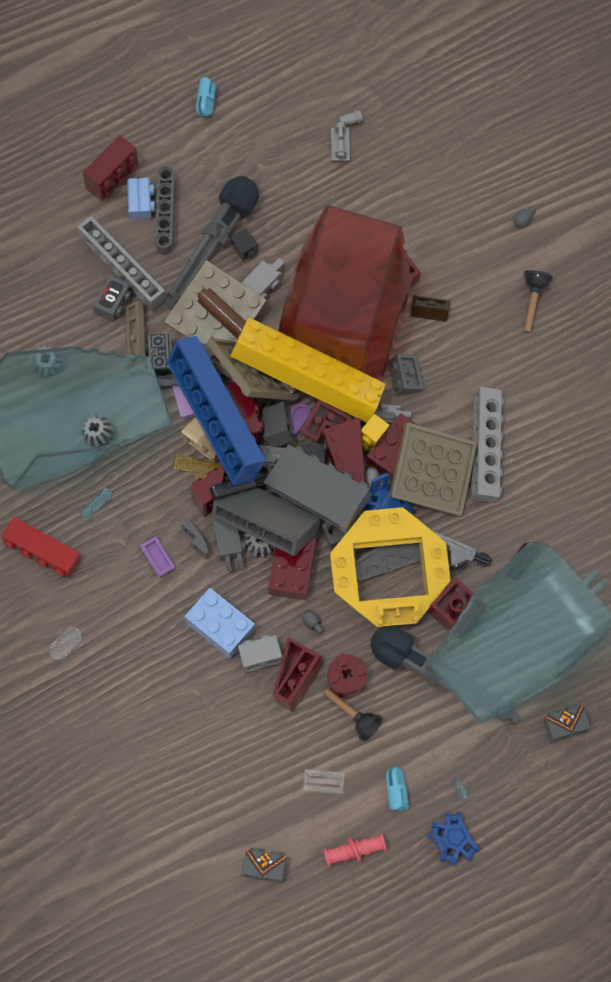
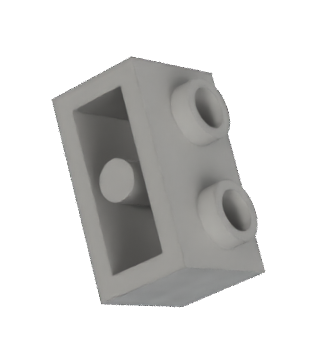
(260, 653)

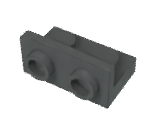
(405, 374)

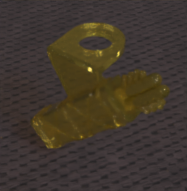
(199, 467)

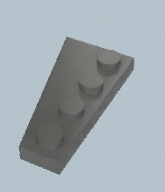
(386, 559)

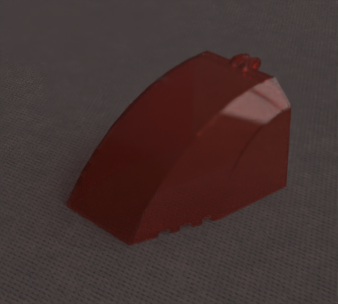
(349, 290)

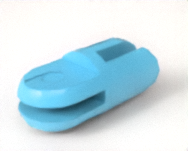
(205, 97)
(396, 789)

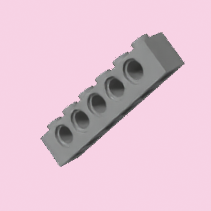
(121, 263)
(480, 489)

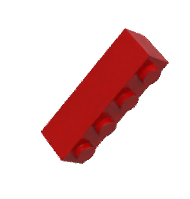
(40, 547)

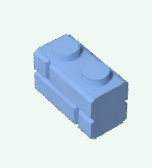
(139, 198)

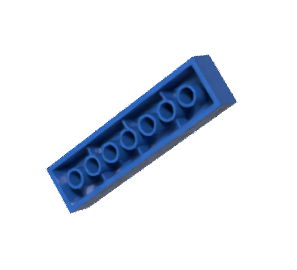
(215, 410)

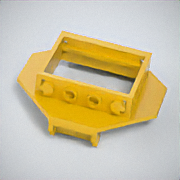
(390, 528)

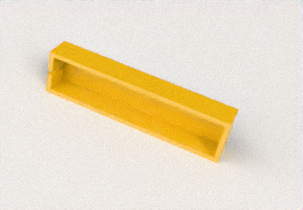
(308, 370)

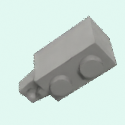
(265, 277)

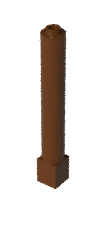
(228, 318)

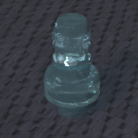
(461, 790)

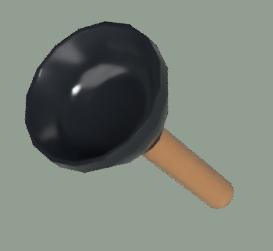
(536, 282)
(365, 724)

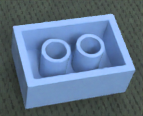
(219, 623)

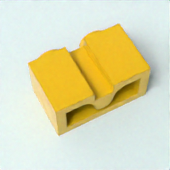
(372, 432)

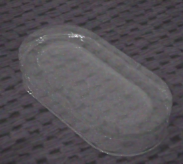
(65, 644)

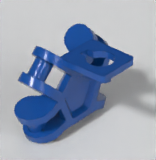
(380, 497)
(454, 837)

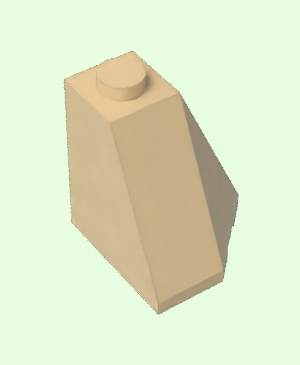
(196, 438)

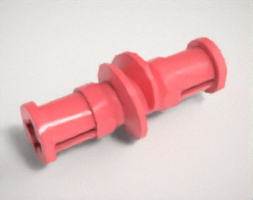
(356, 849)

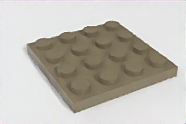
(193, 320)
(250, 380)
(433, 469)

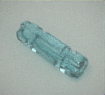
(96, 504)

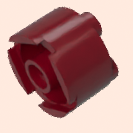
(342, 666)

